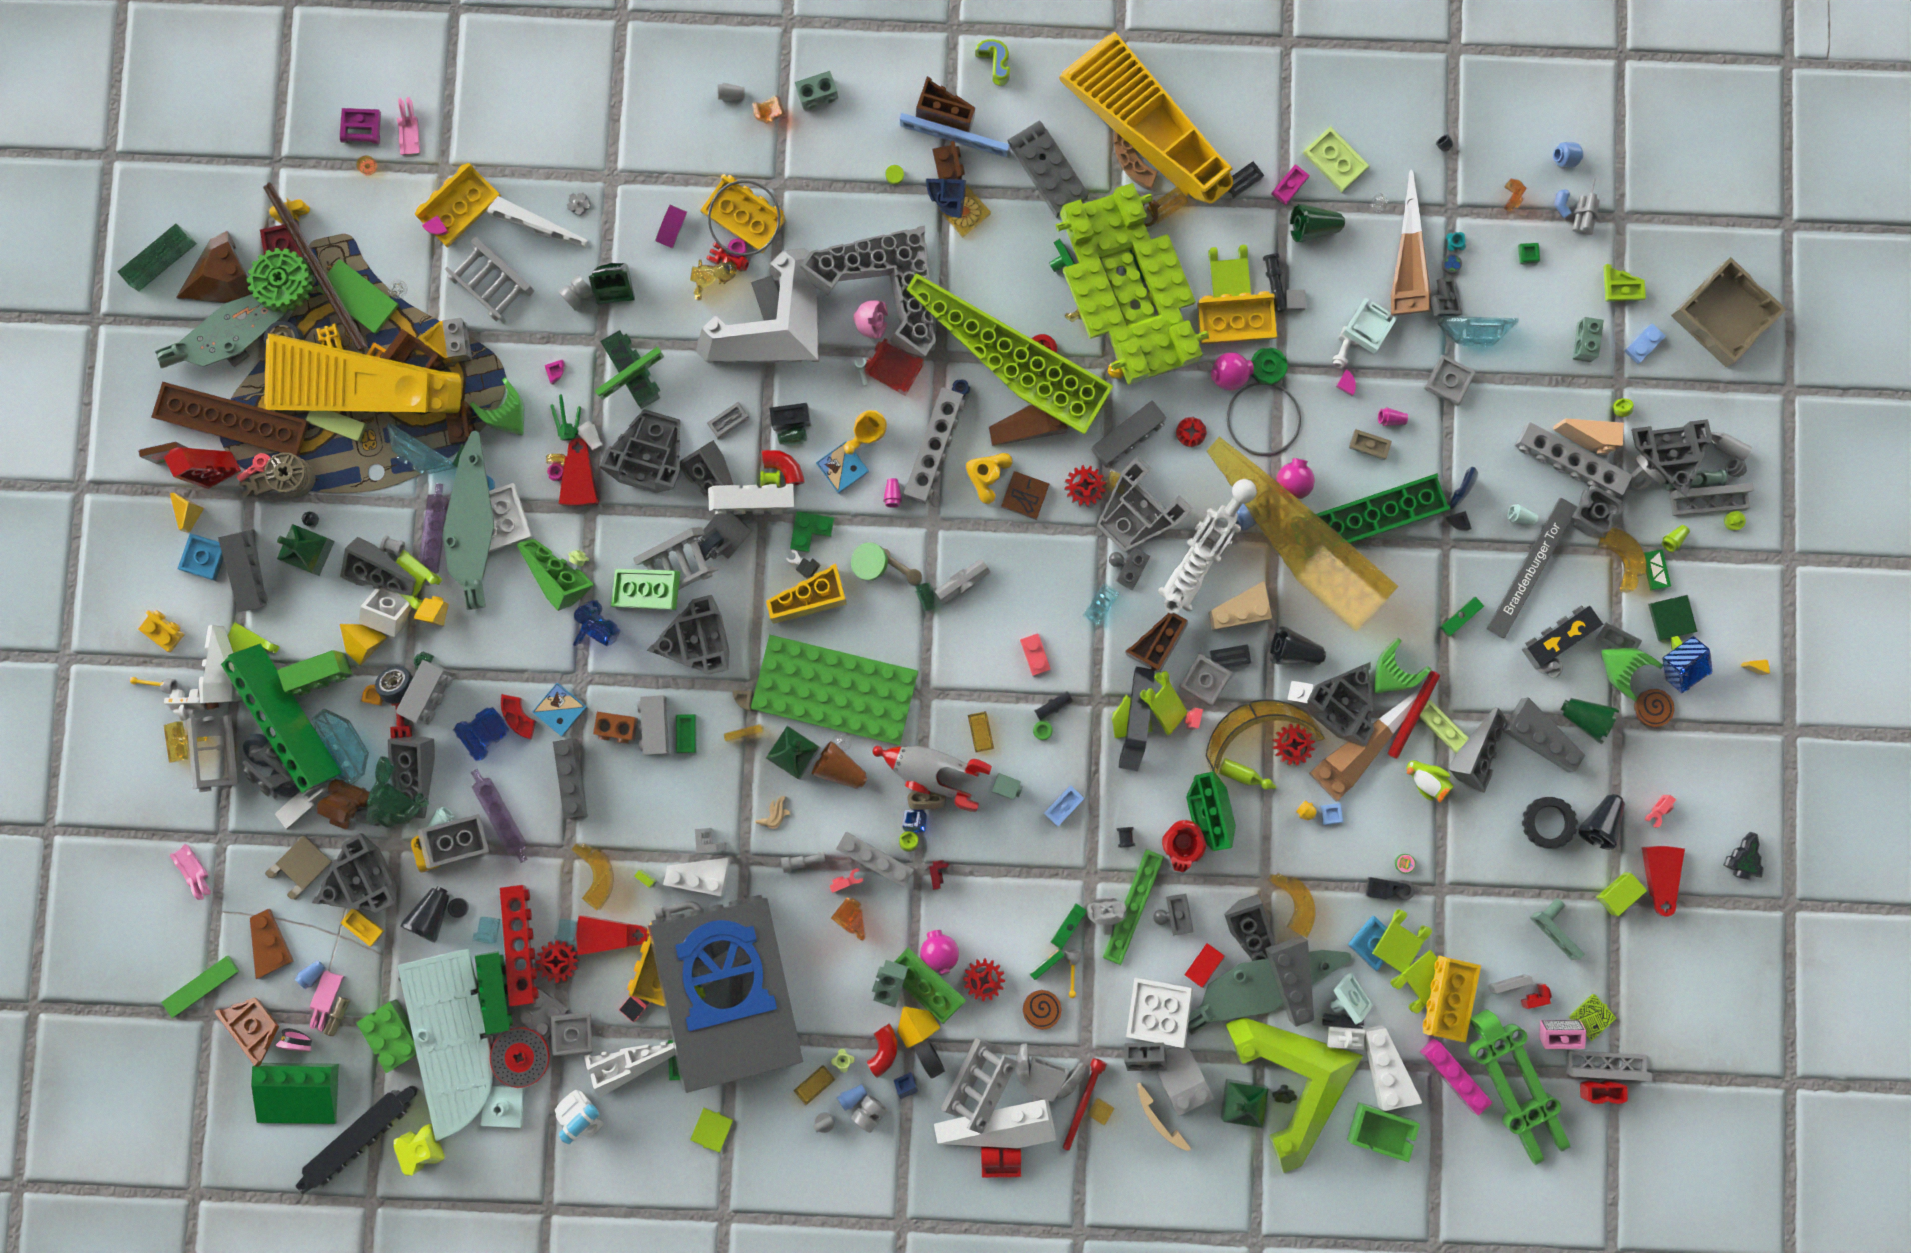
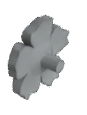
(578, 203)

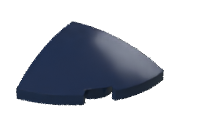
(948, 195)
(1468, 482)

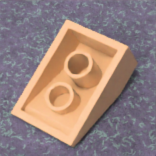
(1592, 435)

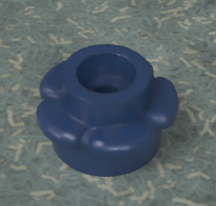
(961, 383)

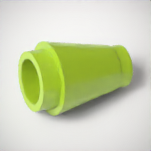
(1675, 539)

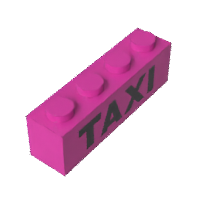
(1456, 1077)

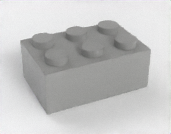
(425, 692)
(452, 841)

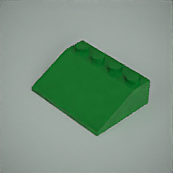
(295, 1092)

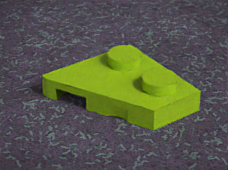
(1622, 286)

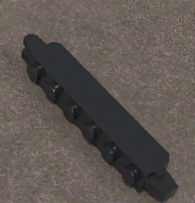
(354, 1138)

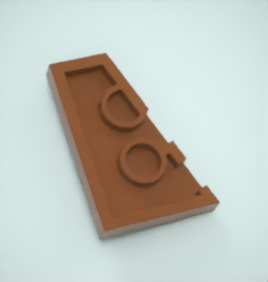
(268, 944)

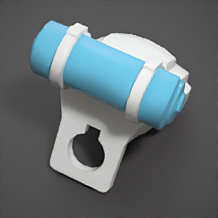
(575, 1115)

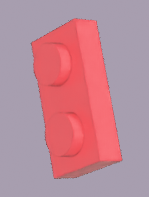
(1035, 654)
(1193, 718)

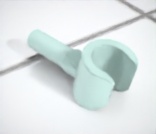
(861, 369)

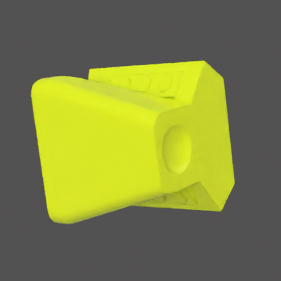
(417, 1150)

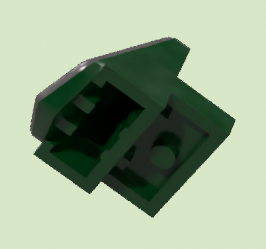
(612, 283)

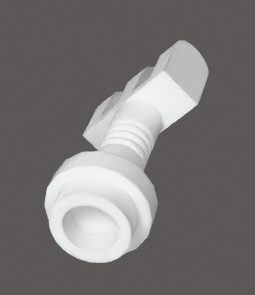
(1340, 360)

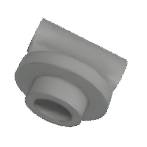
(1553, 668)
(824, 1123)

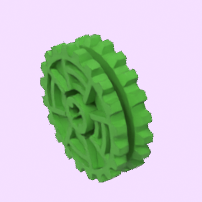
(282, 294)

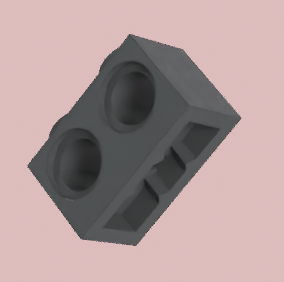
(1145, 1056)

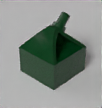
(305, 549)
(793, 752)
(1244, 1103)

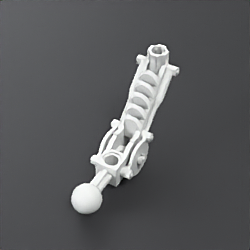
(1190, 573)

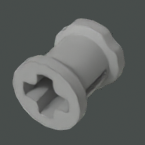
(392, 546)

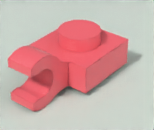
(1662, 807)
(840, 882)

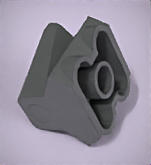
(1596, 512)

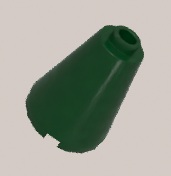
(1314, 222)
(1590, 717)

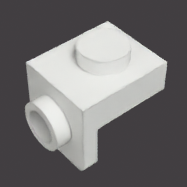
(1300, 692)

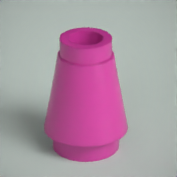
(1391, 417)
(892, 493)

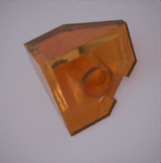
(851, 917)

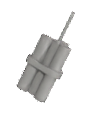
(1586, 213)

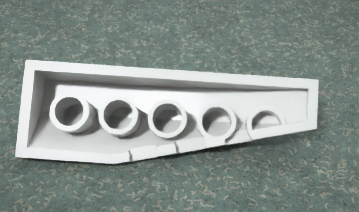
(1006, 1128)

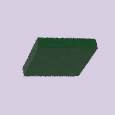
(1672, 617)

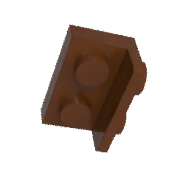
(947, 162)
(460, 424)

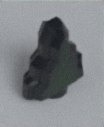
(1746, 859)

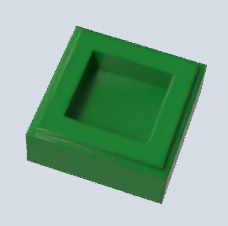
(1529, 253)

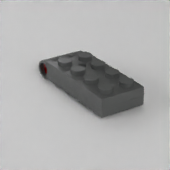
(1051, 176)

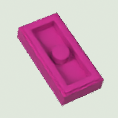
(1290, 184)

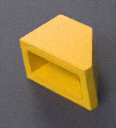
(432, 611)

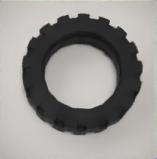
(1569, 826)

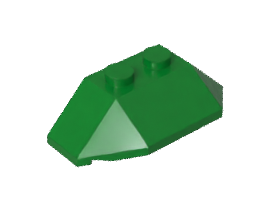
(1212, 810)

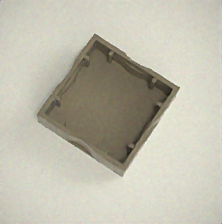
(1728, 312)

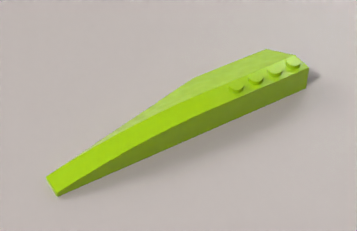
(1017, 360)

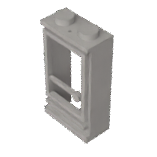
(212, 727)

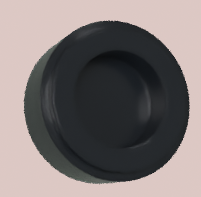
(458, 907)

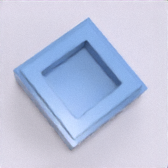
(1331, 814)

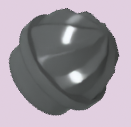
(1736, 467)

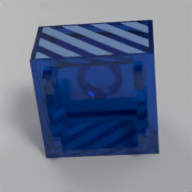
(1687, 664)

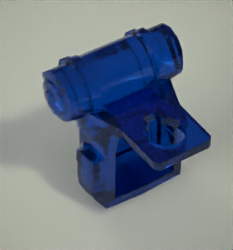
(595, 625)
(481, 732)

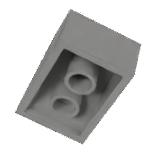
(1184, 1081)

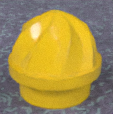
(1116, 374)
(1306, 811)

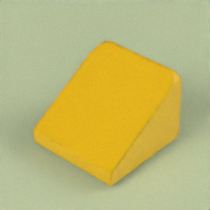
(1759, 666)

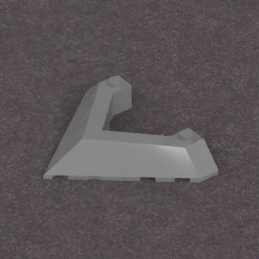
(896, 255)
(786, 339)

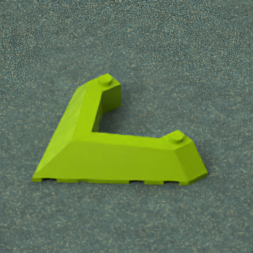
(1327, 1073)

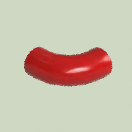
(785, 463)
(886, 1051)

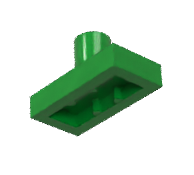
(1064, 259)

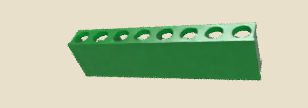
(1387, 509)
(283, 715)

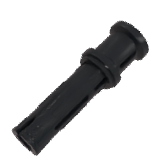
(1274, 274)

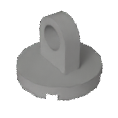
(1647, 471)
(1106, 912)

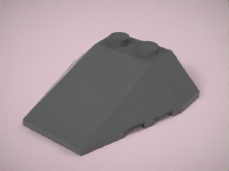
(646, 453)

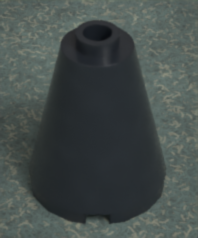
(1294, 649)
(1604, 823)
(428, 915)

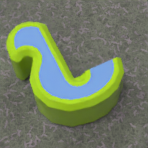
(998, 50)

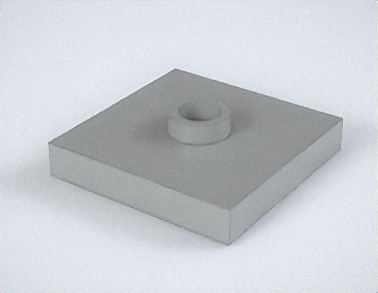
(1450, 380)
(1205, 679)
(571, 1033)

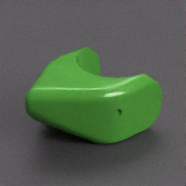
(508, 416)
(1621, 665)
(1390, 677)

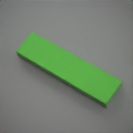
(629, 373)
(200, 986)

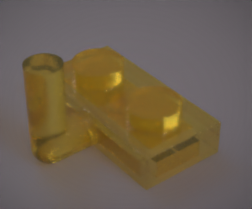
(176, 741)

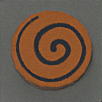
(1654, 708)
(1042, 1009)

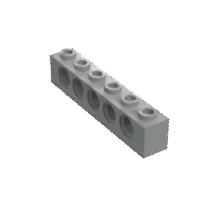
(946, 398)
(1618, 478)

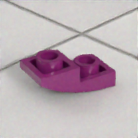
(671, 226)

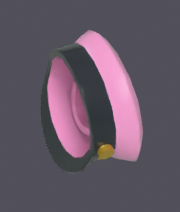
(294, 1041)

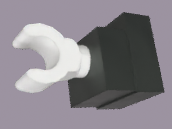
(804, 567)

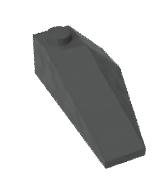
(706, 468)
(369, 565)
(1475, 756)
(413, 765)
(1250, 927)

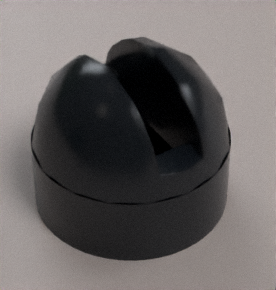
(1444, 143)
(312, 520)

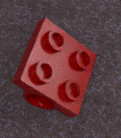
(1000, 1162)

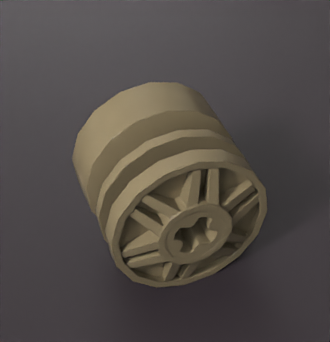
(299, 478)

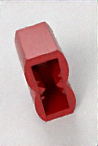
(1603, 1092)

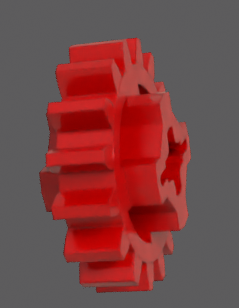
(1076, 487)
(1292, 737)
(557, 969)
(992, 983)

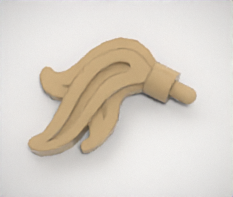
(776, 814)

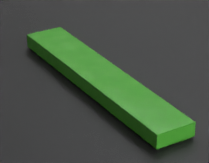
(1134, 904)

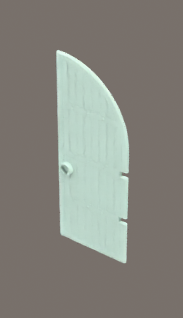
(447, 1038)

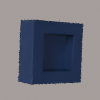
(905, 1085)

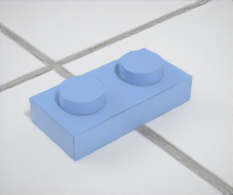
(1645, 343)
(1064, 806)

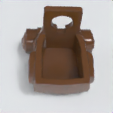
(342, 802)

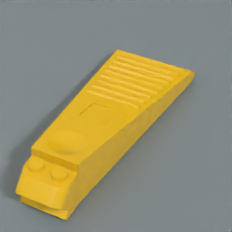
(1146, 117)
(335, 379)

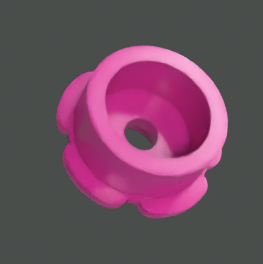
(551, 471)

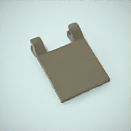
(301, 864)

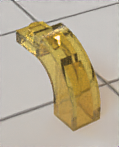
(1630, 553)
(602, 875)
(1304, 906)

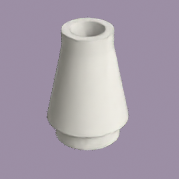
(589, 434)

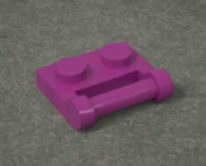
(360, 119)

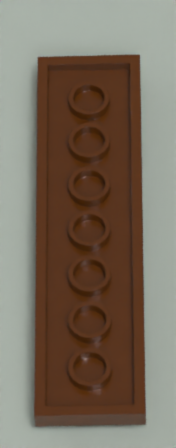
(230, 419)

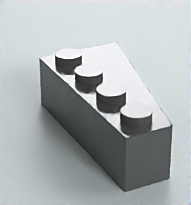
(244, 569)
(1536, 731)
(1293, 977)

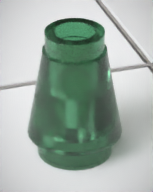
(795, 435)
(925, 595)

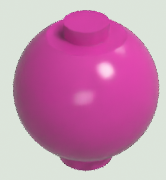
(1231, 371)
(1297, 478)
(939, 952)

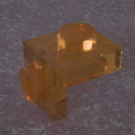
(768, 110)
(1517, 189)

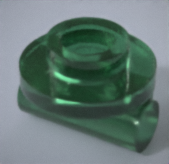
(422, 656)

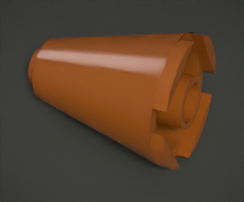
(839, 767)

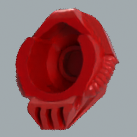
(1184, 844)

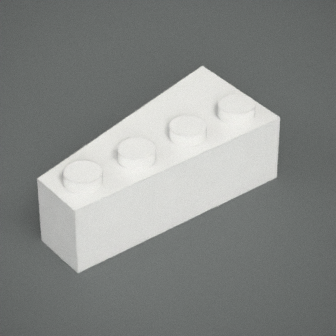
(751, 499)
(1389, 1075)

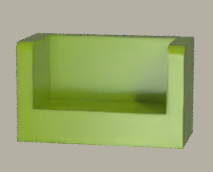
(1621, 893)

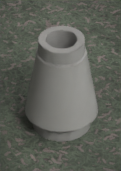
(730, 92)

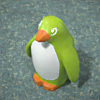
(1430, 780)

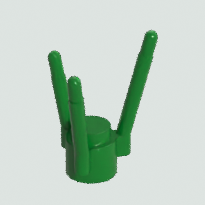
(566, 430)

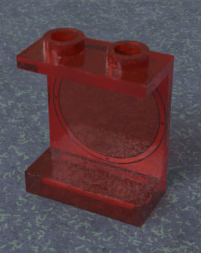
(893, 367)

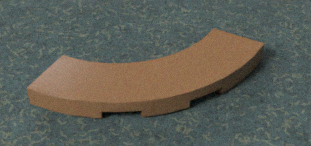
(1132, 164)

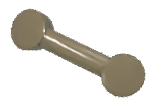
(914, 576)

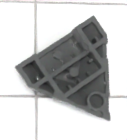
(1675, 450)
(696, 638)
(1345, 705)
(358, 878)

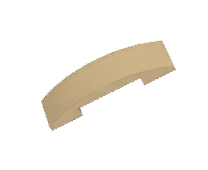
(1175, 1137)

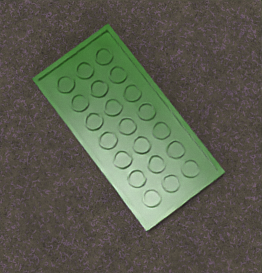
(834, 689)

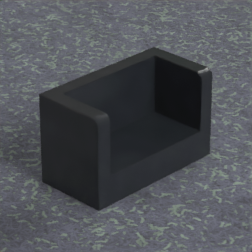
(790, 416)

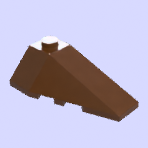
(1025, 425)

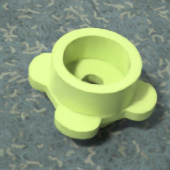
(578, 557)
(843, 1066)

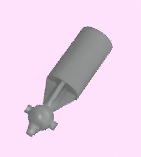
(1730, 445)

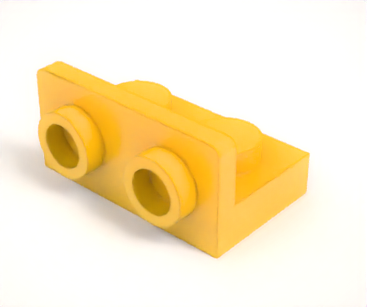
(161, 631)

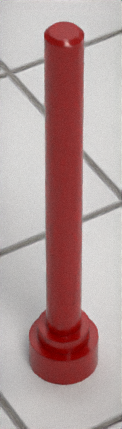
(1097, 1067)

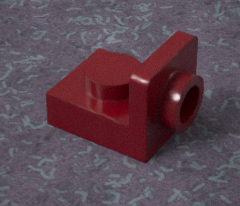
(937, 878)

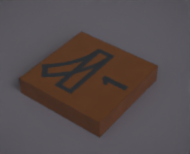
(1025, 495)

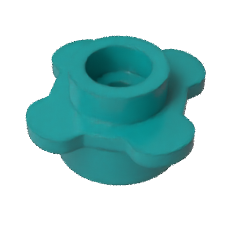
(1460, 237)

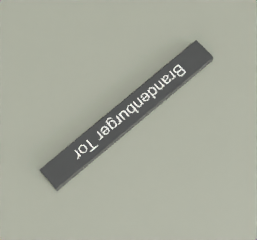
(1532, 568)

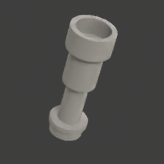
(799, 862)

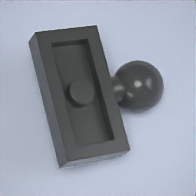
(1131, 567)
(1617, 638)
(1178, 915)

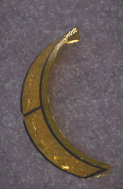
(1249, 715)

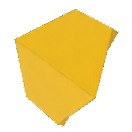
(435, 340)
(185, 512)
(361, 641)
(916, 1025)

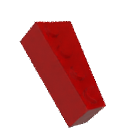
(201, 466)

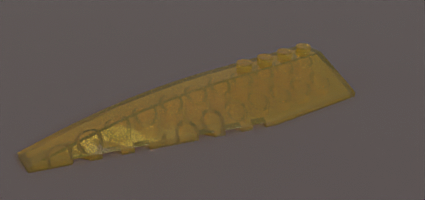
(1308, 545)

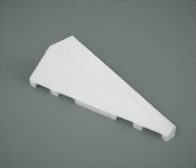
(509, 212)
(618, 1068)

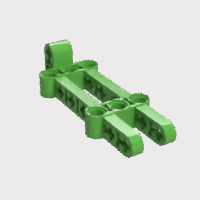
(1491, 1031)

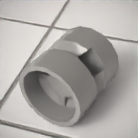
(576, 292)
(869, 1113)

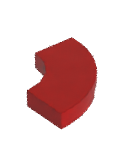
(515, 716)

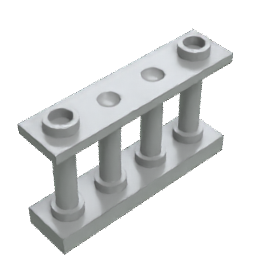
(506, 275)
(676, 545)
(966, 1078)

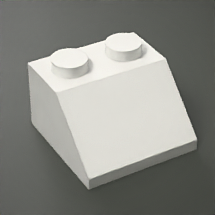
(385, 611)

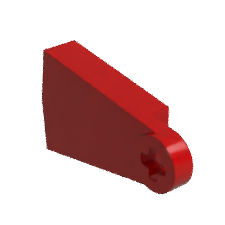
(578, 480)
(1663, 875)
(604, 935)

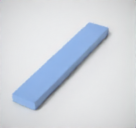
(953, 134)

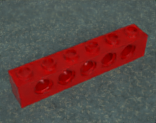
(508, 896)

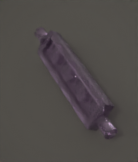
(433, 529)
(499, 816)

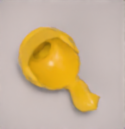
(868, 428)

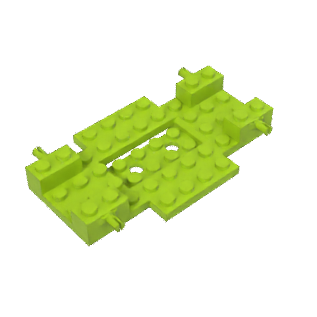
(1106, 232)

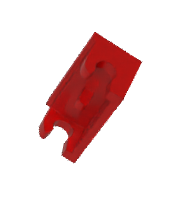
(1204, 965)

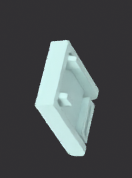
(1370, 323)

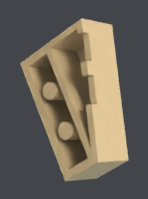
(1243, 609)

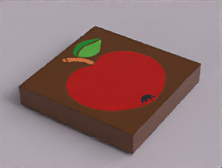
(156, 453)

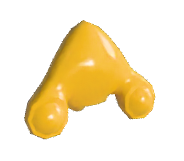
(985, 472)

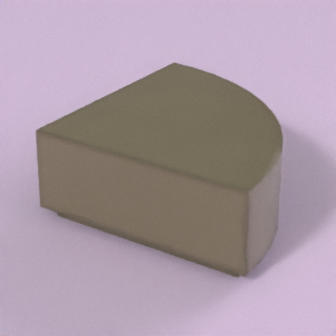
(743, 698)

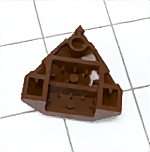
(217, 274)

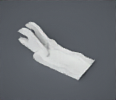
(298, 806)

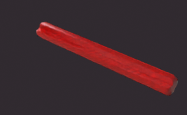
(1414, 714)

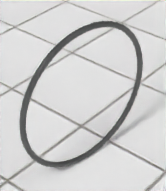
(709, 217)
(1260, 453)

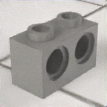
(457, 340)

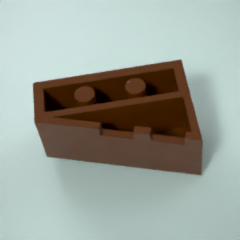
(944, 108)
(1159, 642)

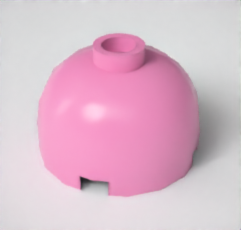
(870, 318)

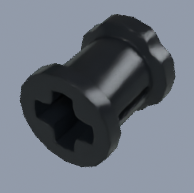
(1125, 837)

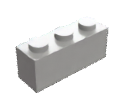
(653, 725)

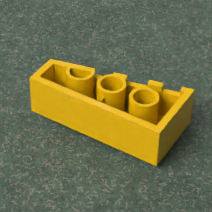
(808, 597)

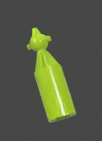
(1244, 774)

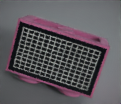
(1562, 1034)

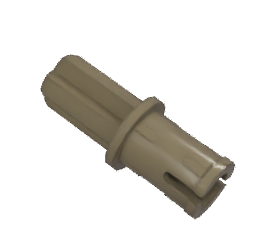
(336, 1016)

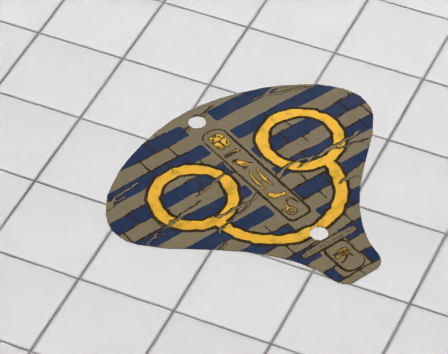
(342, 462)

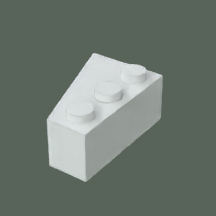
(699, 876)

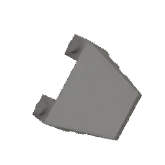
(1136, 513)

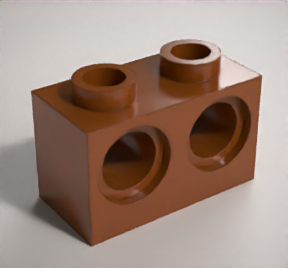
(616, 722)

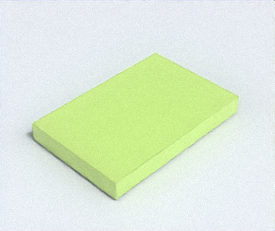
(1336, 159)

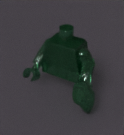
(387, 803)

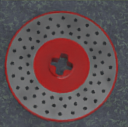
(533, 1050)

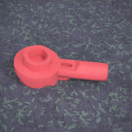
(259, 464)

